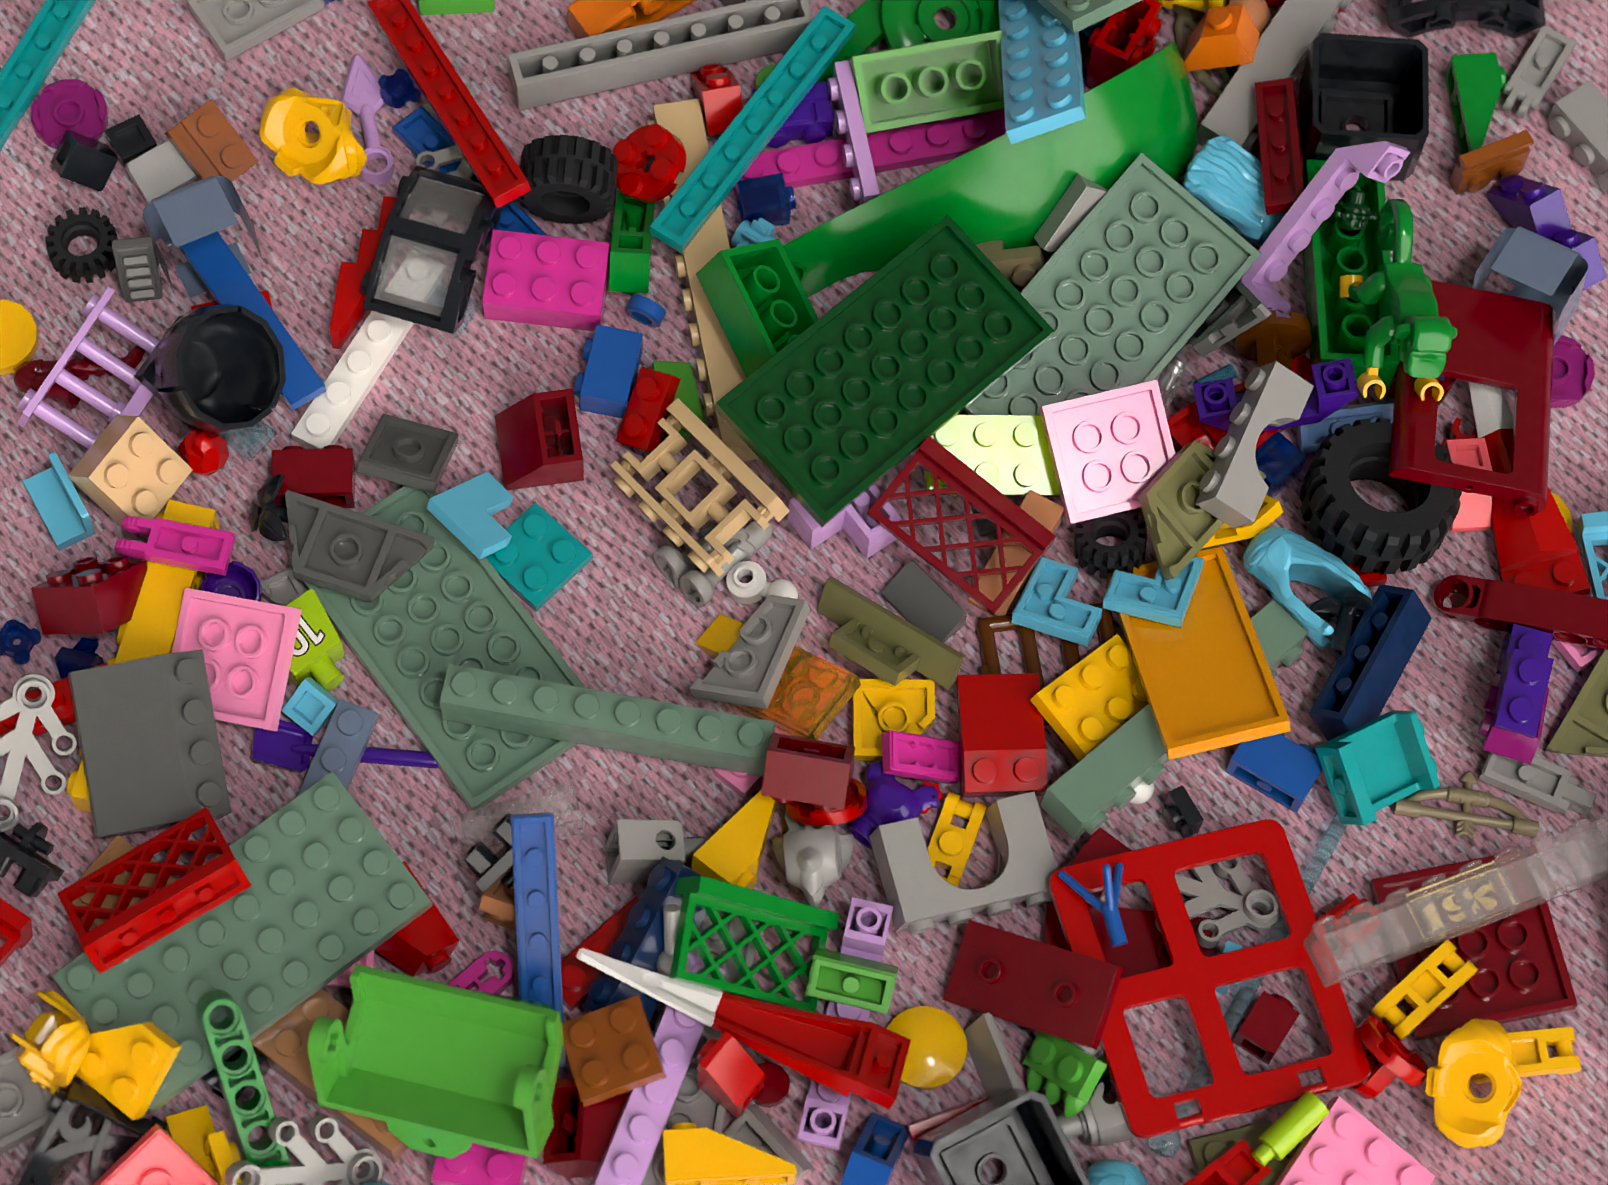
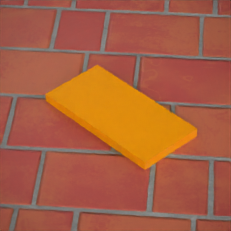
(1210, 675)

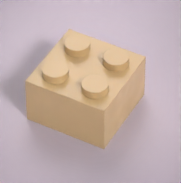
(130, 470)

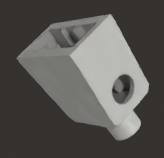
(639, 845)

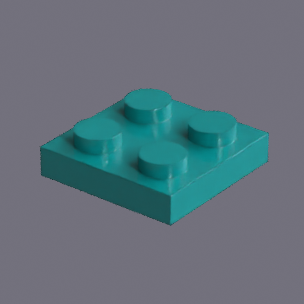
(539, 557)

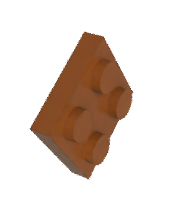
(611, 1051)

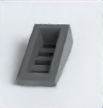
(138, 274)

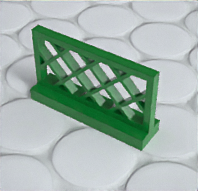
(749, 907)

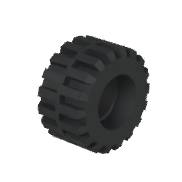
(568, 179)

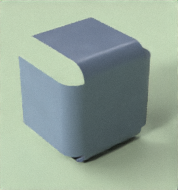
(192, 214)
(1537, 270)

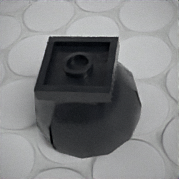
(217, 369)

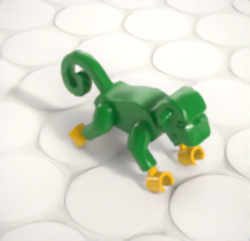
(1405, 307)

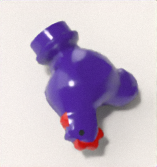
(891, 802)

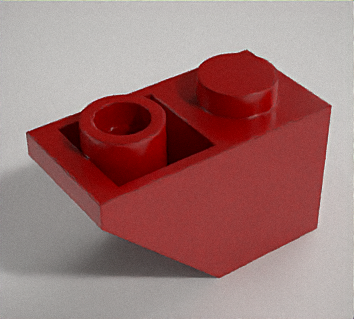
(718, 97)
(728, 1074)

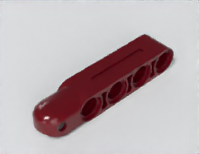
(1501, 604)

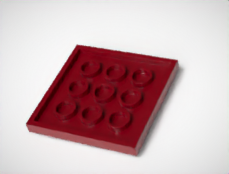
(1515, 957)

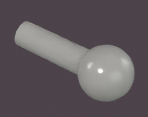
(671, 920)

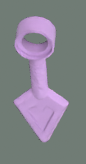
(363, 97)

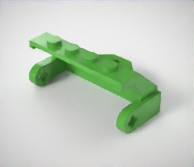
(440, 1064)

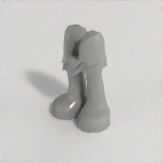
(694, 583)

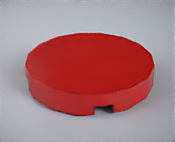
(854, 807)

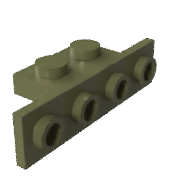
(884, 640)

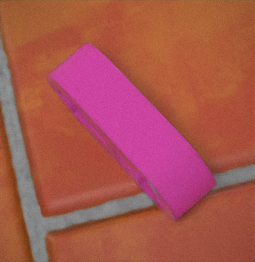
(477, 971)

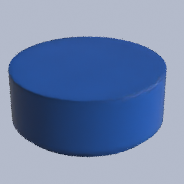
(645, 311)

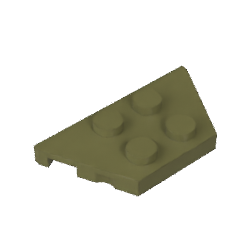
(1169, 507)
(1586, 722)

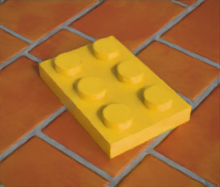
(1093, 697)

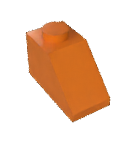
(1222, 39)

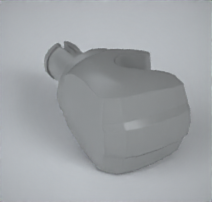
(1097, 1122)

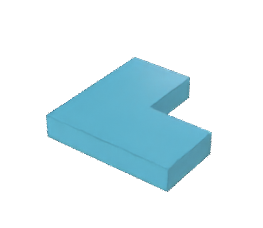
(468, 512)
(1154, 598)
(1048, 609)

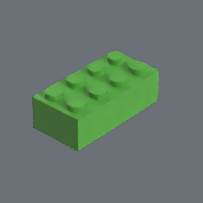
(929, 81)

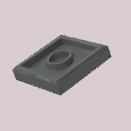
(408, 453)

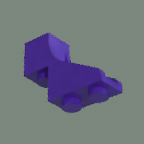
(1543, 211)
(1523, 679)

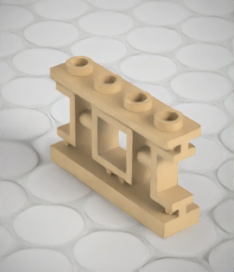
(720, 466)

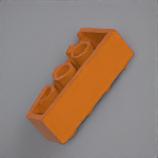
(603, 16)

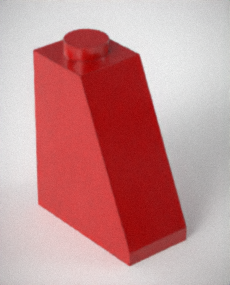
(422, 943)

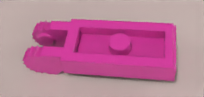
(178, 544)

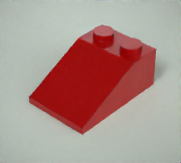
(1000, 736)

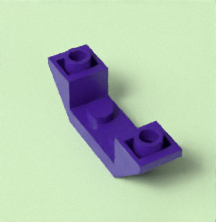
(1333, 388)

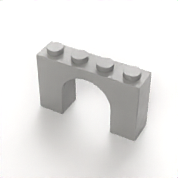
(924, 897)

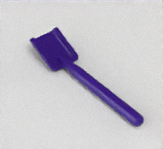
(292, 748)

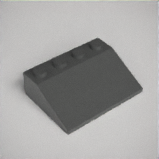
(148, 742)

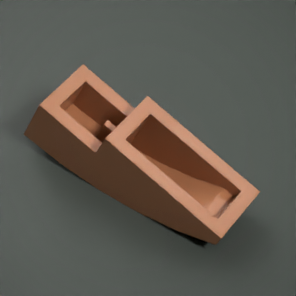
(1047, 514)

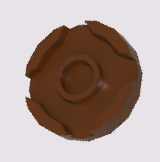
(1276, 339)

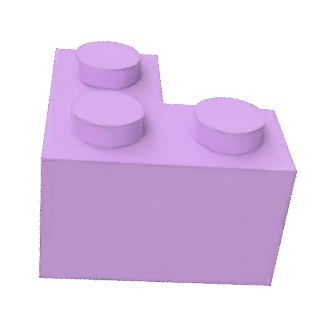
(861, 528)

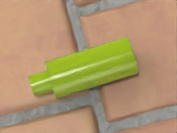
(1290, 1128)

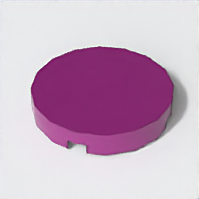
(52, 120)
(1573, 386)

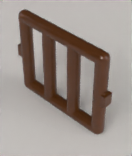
(989, 625)

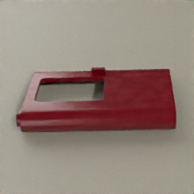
(1501, 345)

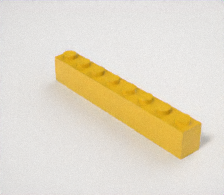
(154, 616)

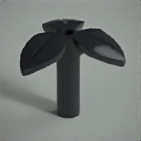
(267, 514)
(1347, 617)

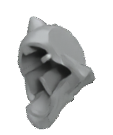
(812, 857)

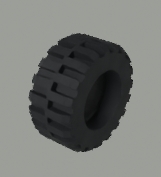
(1355, 528)

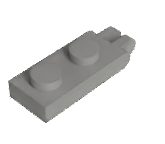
(1538, 70)

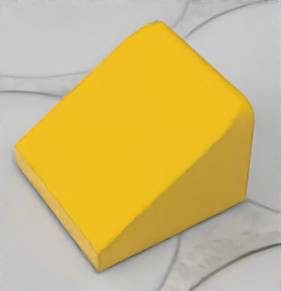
(719, 635)

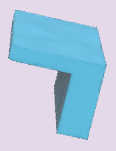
(59, 505)

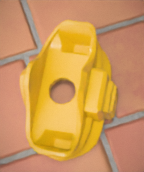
(316, 157)
(53, 1044)
(1459, 1114)

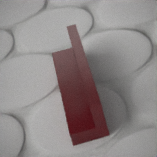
(1279, 144)

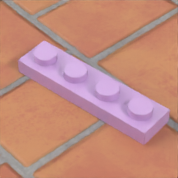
(851, 124)

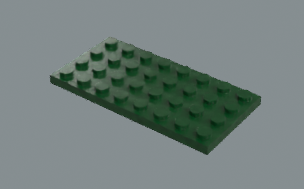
(883, 370)

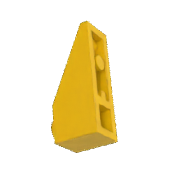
(738, 846)
(712, 1158)

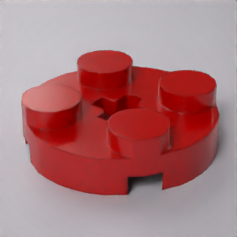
(633, 154)

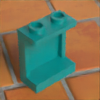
(1377, 765)

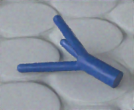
(1110, 910)

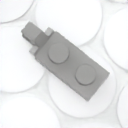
(1538, 783)

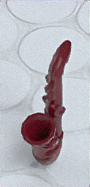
(33, 373)

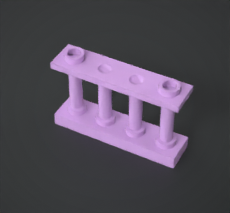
(33, 401)

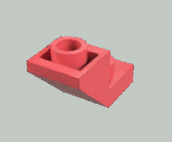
(1474, 508)

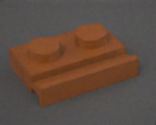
(211, 144)
(1491, 162)

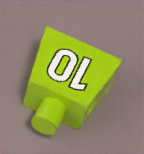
(315, 645)

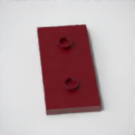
(1145, 944)
(1033, 984)

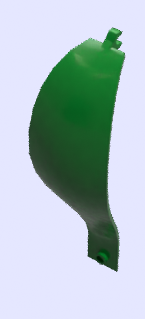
(1012, 188)

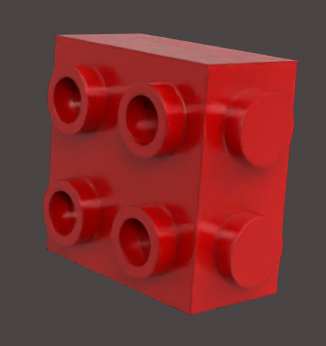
(1122, 41)

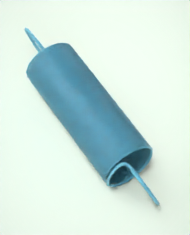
(1223, 373)

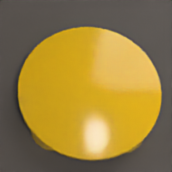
(935, 1047)

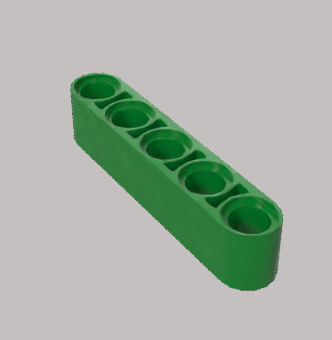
(237, 1074)

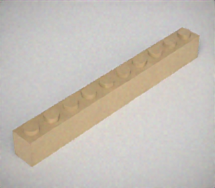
(718, 361)

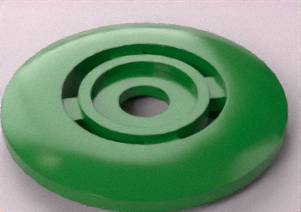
(913, 20)

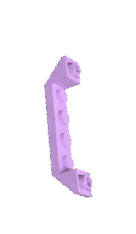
(1315, 204)
(824, 1108)

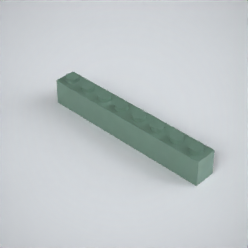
(606, 720)
(1136, 750)

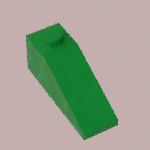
(1473, 92)
(631, 245)

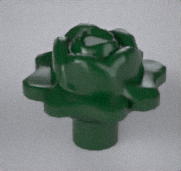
(1354, 213)

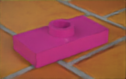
(920, 757)

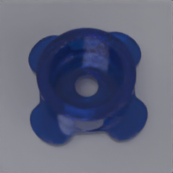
(398, 89)
(16, 630)

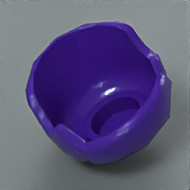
(238, 582)

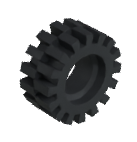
(75, 226)
(1111, 558)

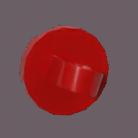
(1387, 1059)

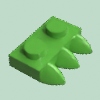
(1065, 1071)

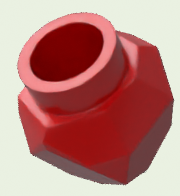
(204, 451)

